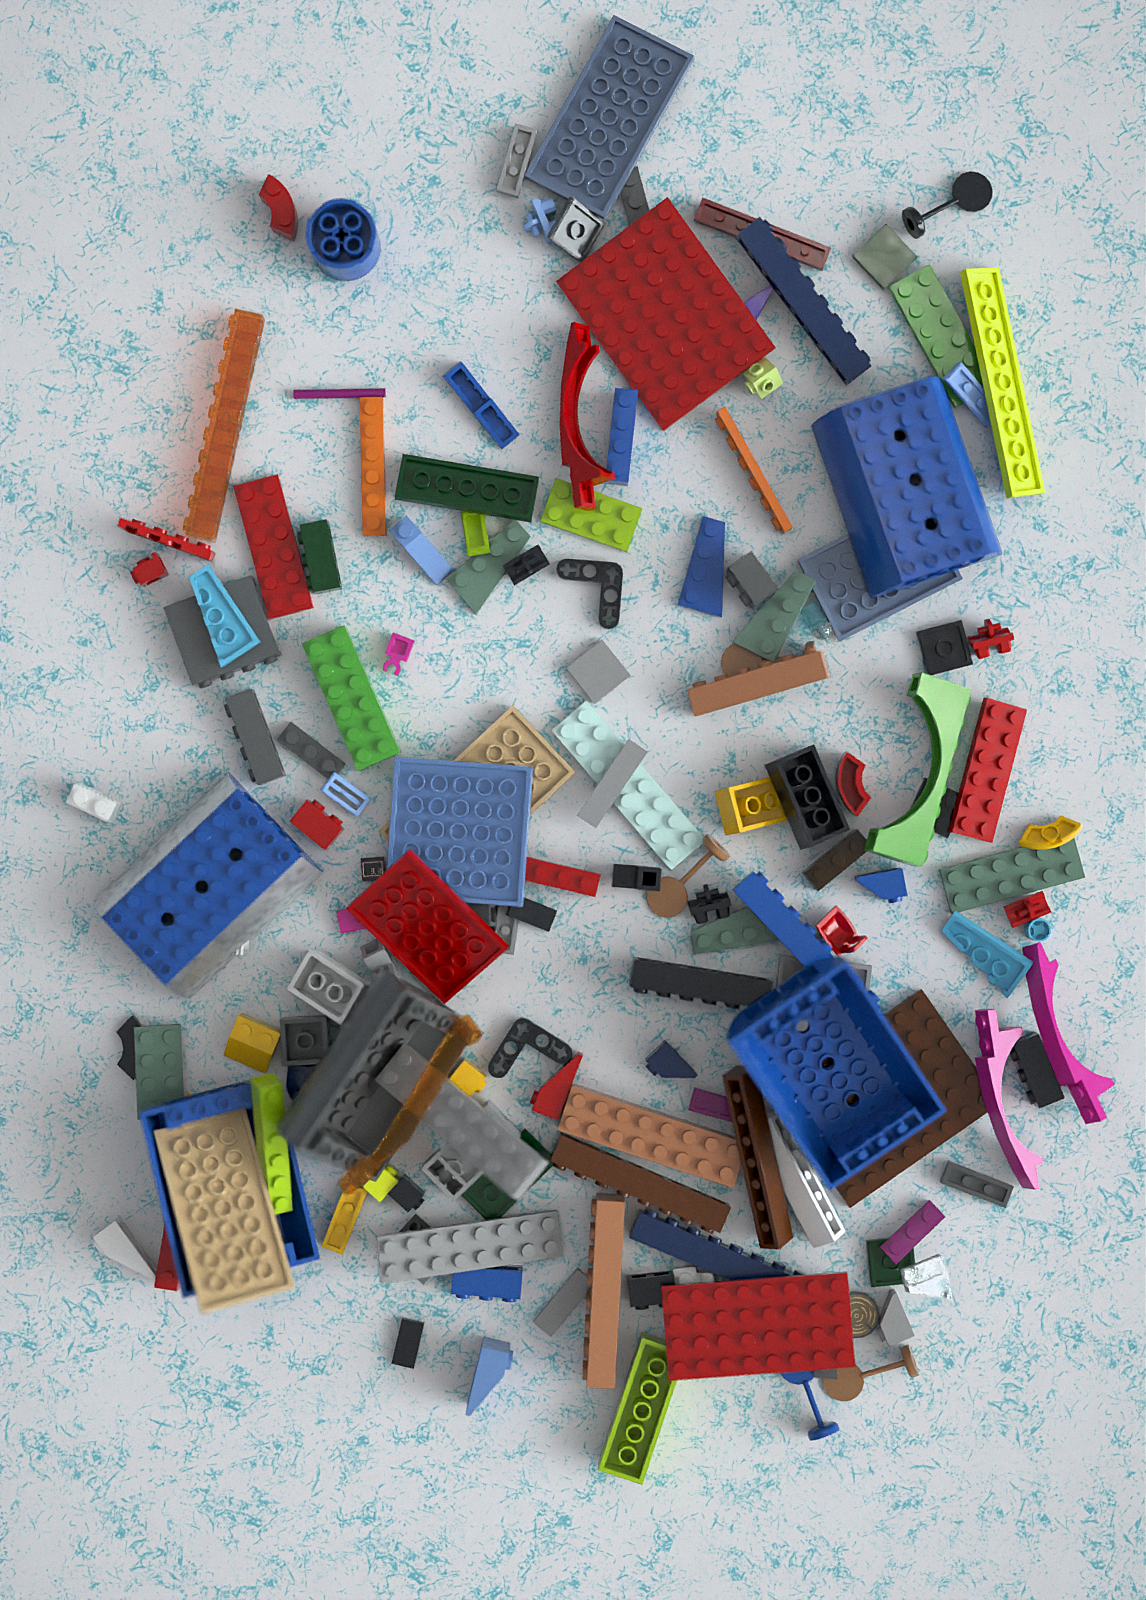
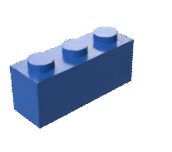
(487, 1283)

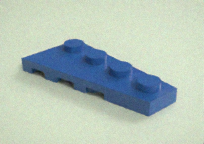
(705, 572)

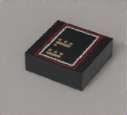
(372, 868)

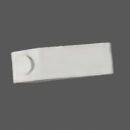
(121, 1246)

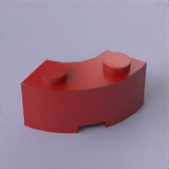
(283, 211)
(850, 784)

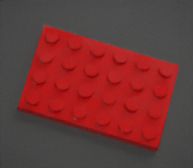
(427, 926)

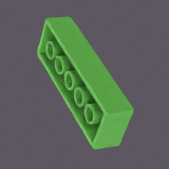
(351, 698)

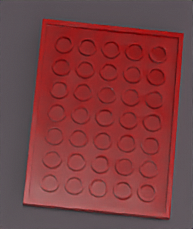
(665, 314)

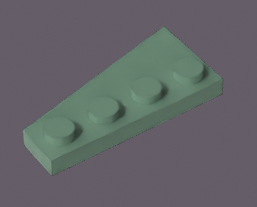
(482, 572)
(737, 930)

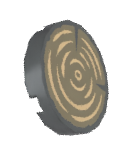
(863, 1314)

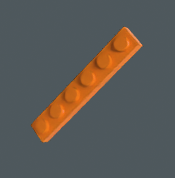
(748, 462)
(372, 466)

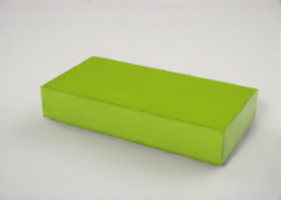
(475, 533)

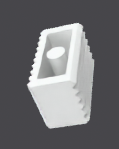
(93, 802)

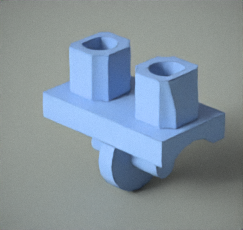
(541, 209)

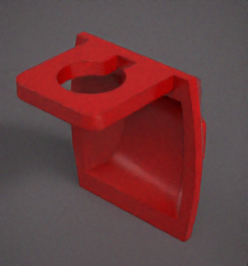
(839, 932)

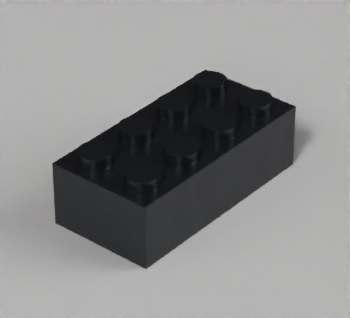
(807, 797)

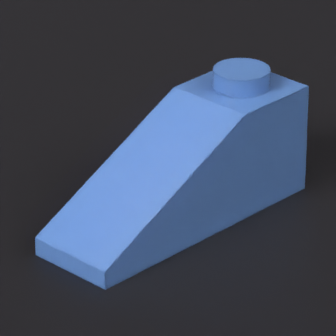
(421, 550)

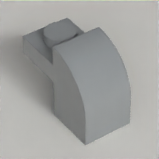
(377, 957)

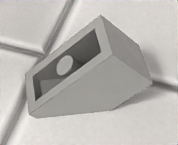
(893, 1321)

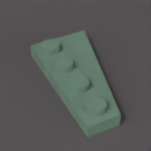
(774, 621)

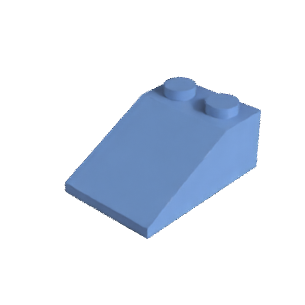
(491, 1365)

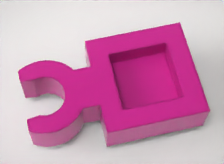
(399, 649)

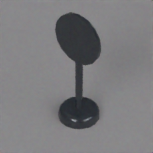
(970, 192)

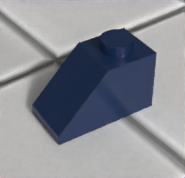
(668, 1063)

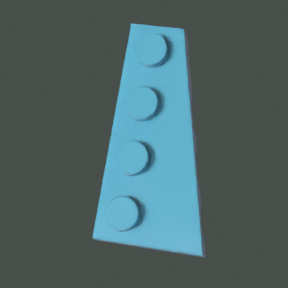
(225, 622)
(997, 959)

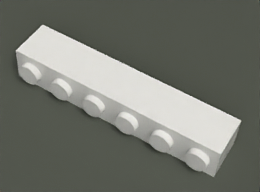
(803, 1187)

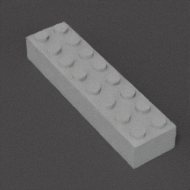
(467, 1126)

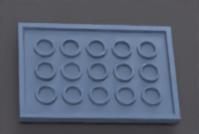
(845, 595)

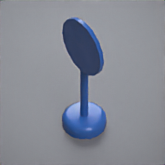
(823, 1429)

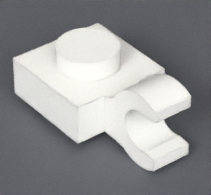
(688, 1274)

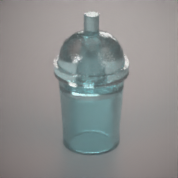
(817, 622)

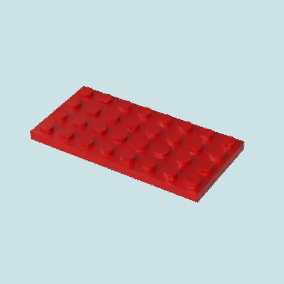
(758, 1326)

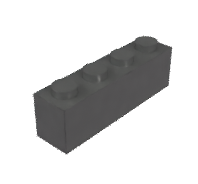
(255, 737)

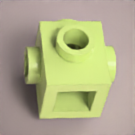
(762, 378)

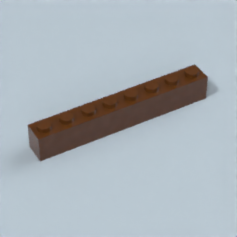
(757, 1158)
(640, 1183)

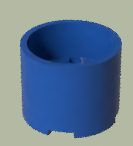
(360, 247)

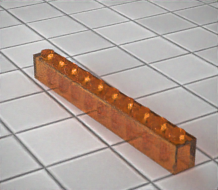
(224, 425)

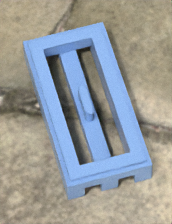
(329, 782)

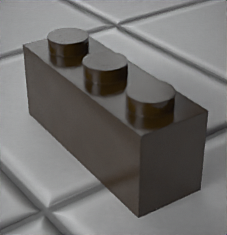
(835, 860)

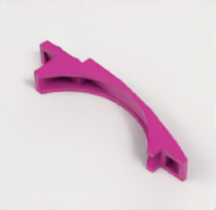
(995, 1047)
(1082, 1083)

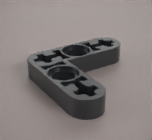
(600, 577)
(530, 1039)

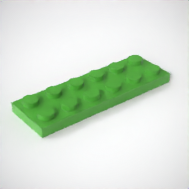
(936, 325)

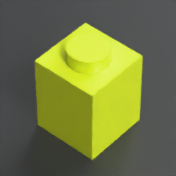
(384, 1184)

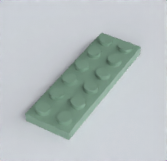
(1009, 875)

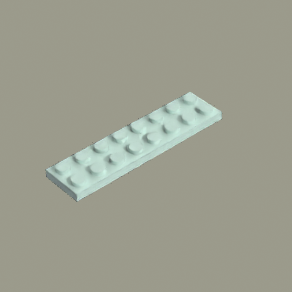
(641, 798)

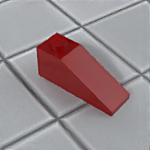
(555, 1090)

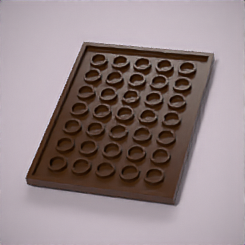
(949, 1075)

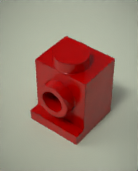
(149, 570)

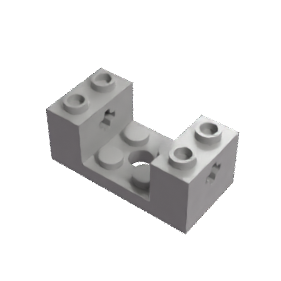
(451, 1169)

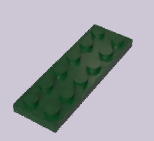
(466, 488)

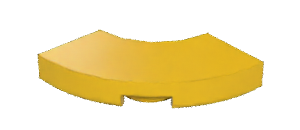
(1050, 835)

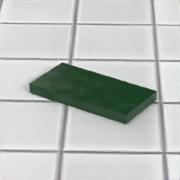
(489, 1198)

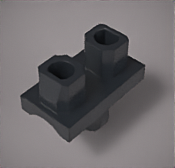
(526, 565)
(708, 901)

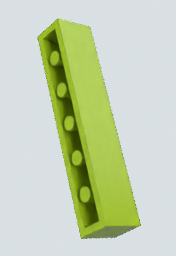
(270, 1144)

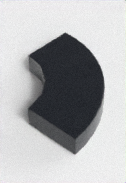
(126, 1033)

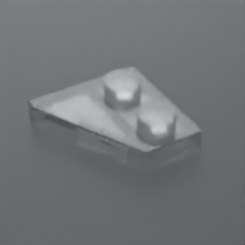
(927, 1278)

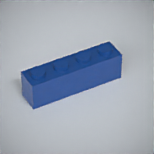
(622, 435)

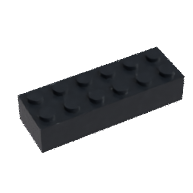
(697, 982)

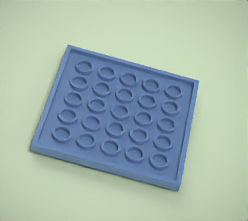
(464, 825)

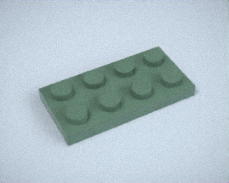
(158, 1064)

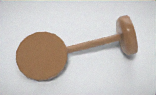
(738, 658)
(672, 894)
(851, 1380)

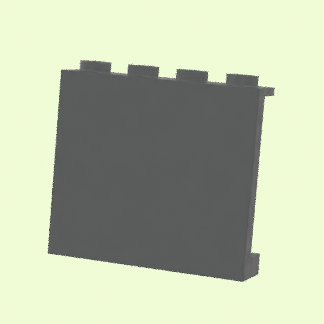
(196, 644)

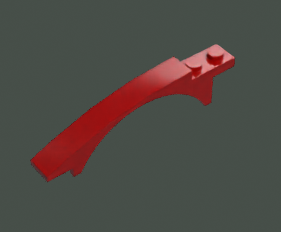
(583, 468)

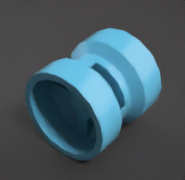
(1041, 930)

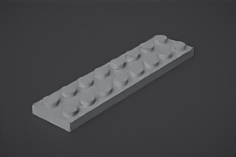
(468, 1246)

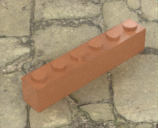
(758, 683)

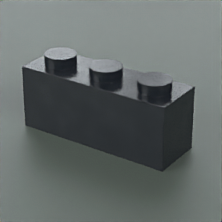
(1036, 1071)

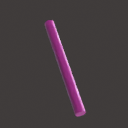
(338, 393)

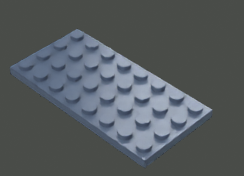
(609, 116)

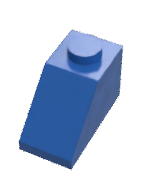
(885, 884)

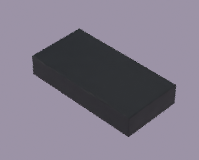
(533, 914)
(407, 1342)

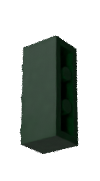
(319, 557)

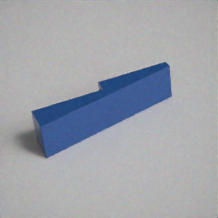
(481, 405)

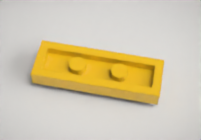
(344, 1221)

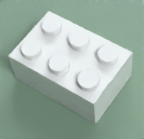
(328, 986)

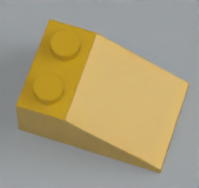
(749, 806)

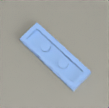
(969, 392)

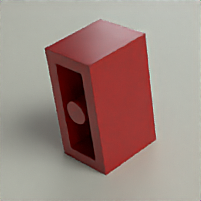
(317, 824)

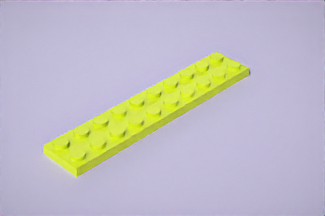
(1002, 382)

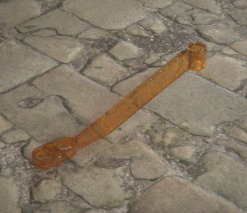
(463, 1034)

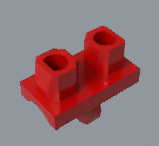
(991, 635)
(1027, 909)

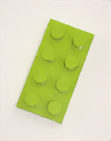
(608, 524)

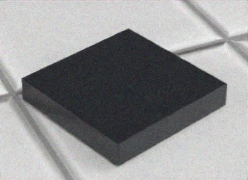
(944, 648)

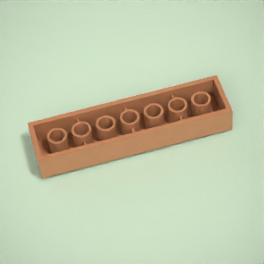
(650, 1135)
(605, 1290)

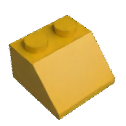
(252, 1042)

